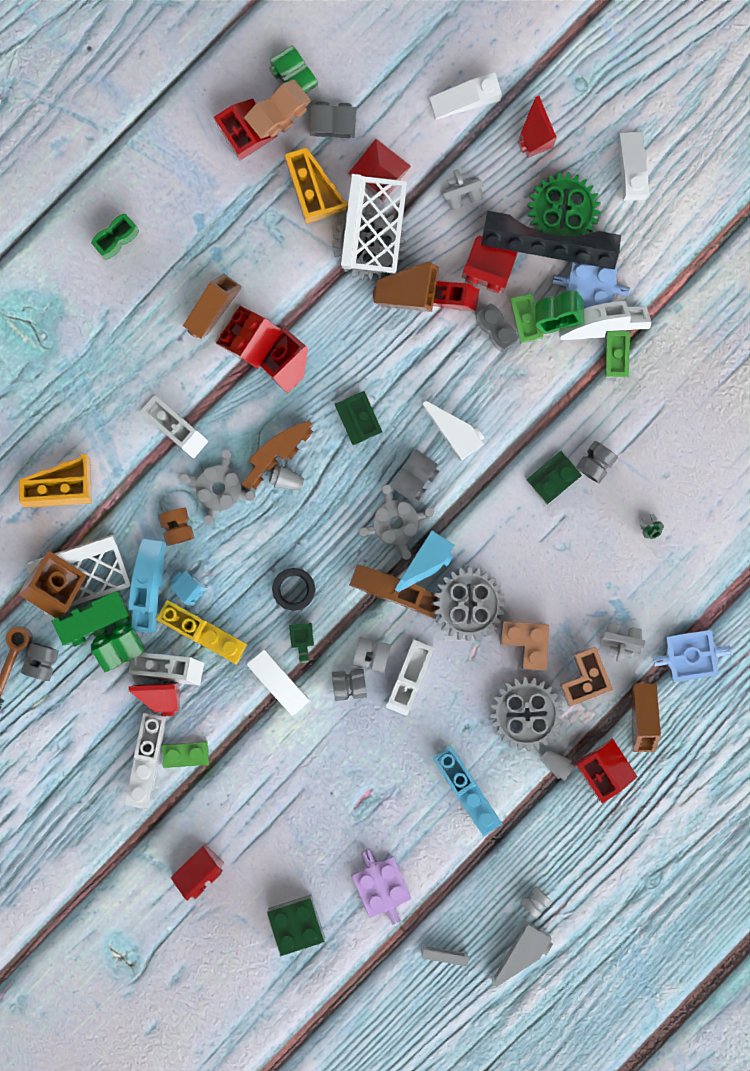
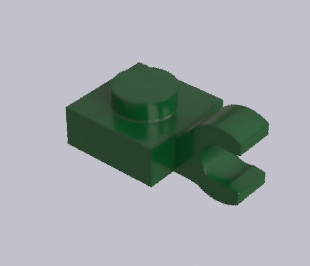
(301, 638)

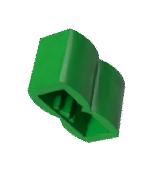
(290, 66)
(110, 240)
(559, 312)
(117, 647)

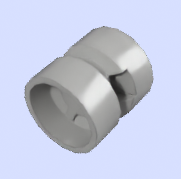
(379, 658)

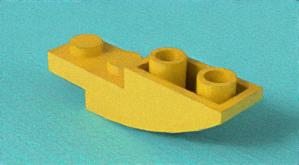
(201, 631)

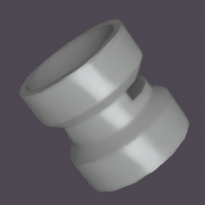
(536, 902)

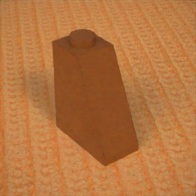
(408, 289)
(211, 306)
(645, 717)

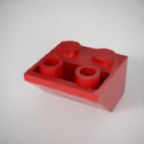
(238, 131)
(249, 336)
(606, 770)
(196, 871)

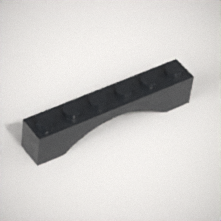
(592, 249)

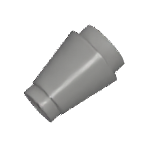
(285, 479)
(557, 764)

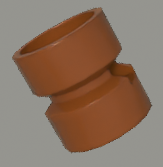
(178, 534)

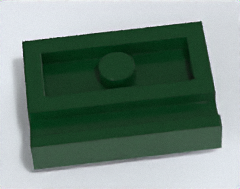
(358, 418)
(554, 477)

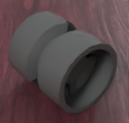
(596, 462)
(45, 655)
(349, 684)

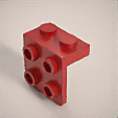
(489, 266)

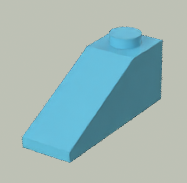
(428, 561)
(188, 588)

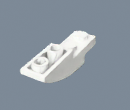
(607, 318)
(145, 761)

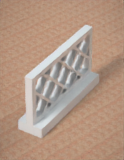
(353, 223)
(89, 550)

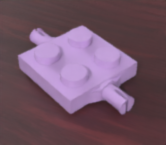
(381, 887)

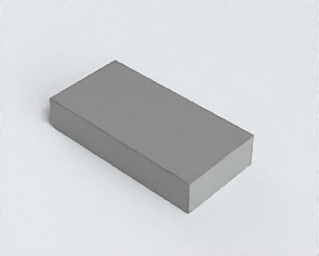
(445, 956)

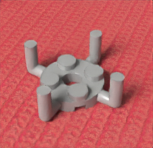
(205, 483)
(392, 509)

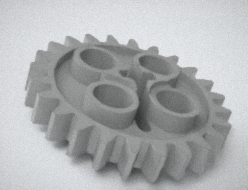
(385, 260)
(448, 603)
(527, 735)

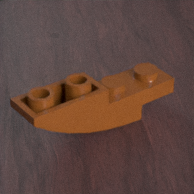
(281, 445)
(384, 587)

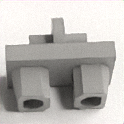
(472, 187)
(621, 644)

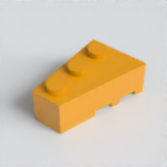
(313, 189)
(58, 486)

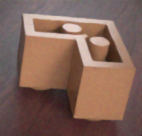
(279, 110)
(532, 638)
(592, 679)

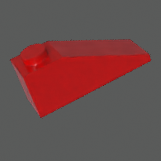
(456, 296)

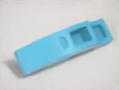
(145, 584)
(467, 791)

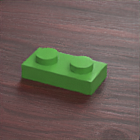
(524, 315)
(617, 354)
(185, 754)

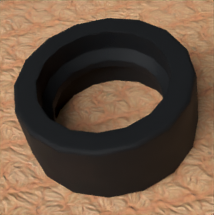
(277, 592)

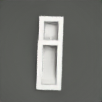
(410, 677)
(278, 682)

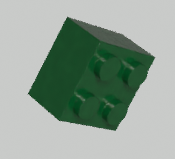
(296, 925)

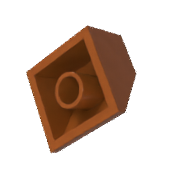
(53, 585)

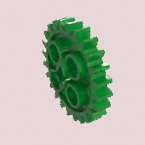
(544, 206)

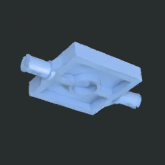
(593, 283)
(692, 655)

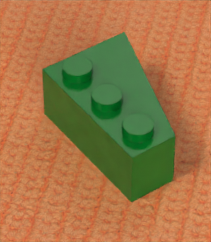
(92, 619)

